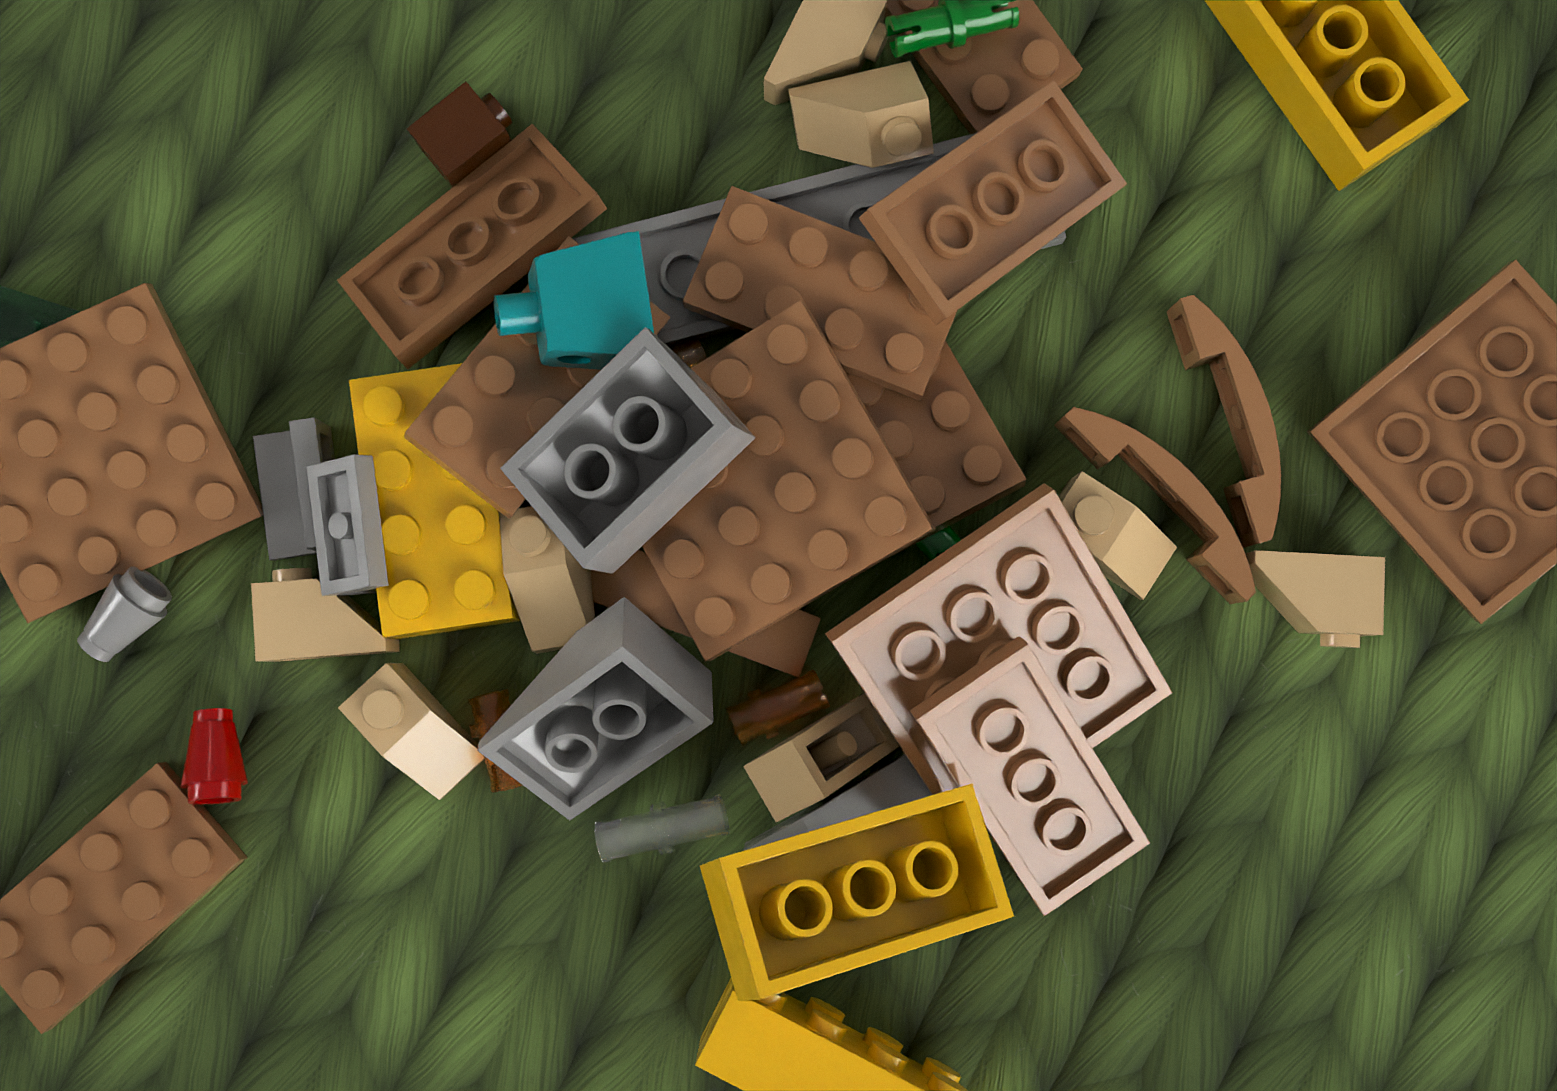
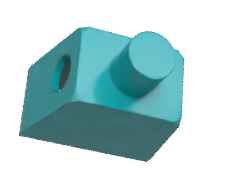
(581, 302)

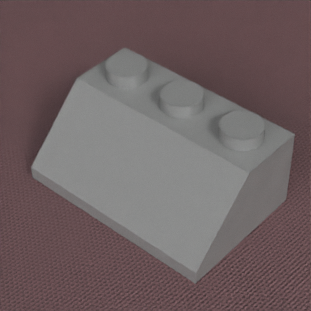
(626, 453)

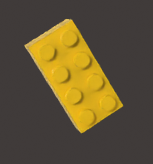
(1344, 75)
(435, 529)
(855, 892)
(807, 1048)

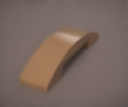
(1205, 340)
(1220, 555)
(778, 646)

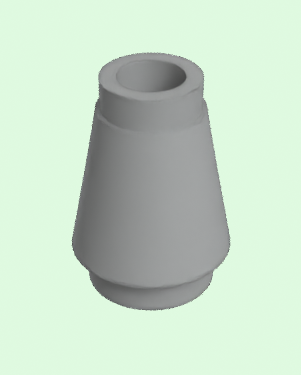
(124, 613)

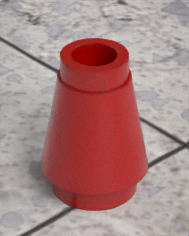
(213, 759)

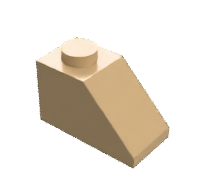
(826, 43)
(865, 116)
(1117, 534)
(544, 581)
(1324, 593)
(301, 624)
(412, 729)
(820, 758)

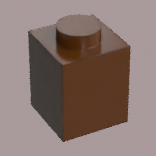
(461, 132)

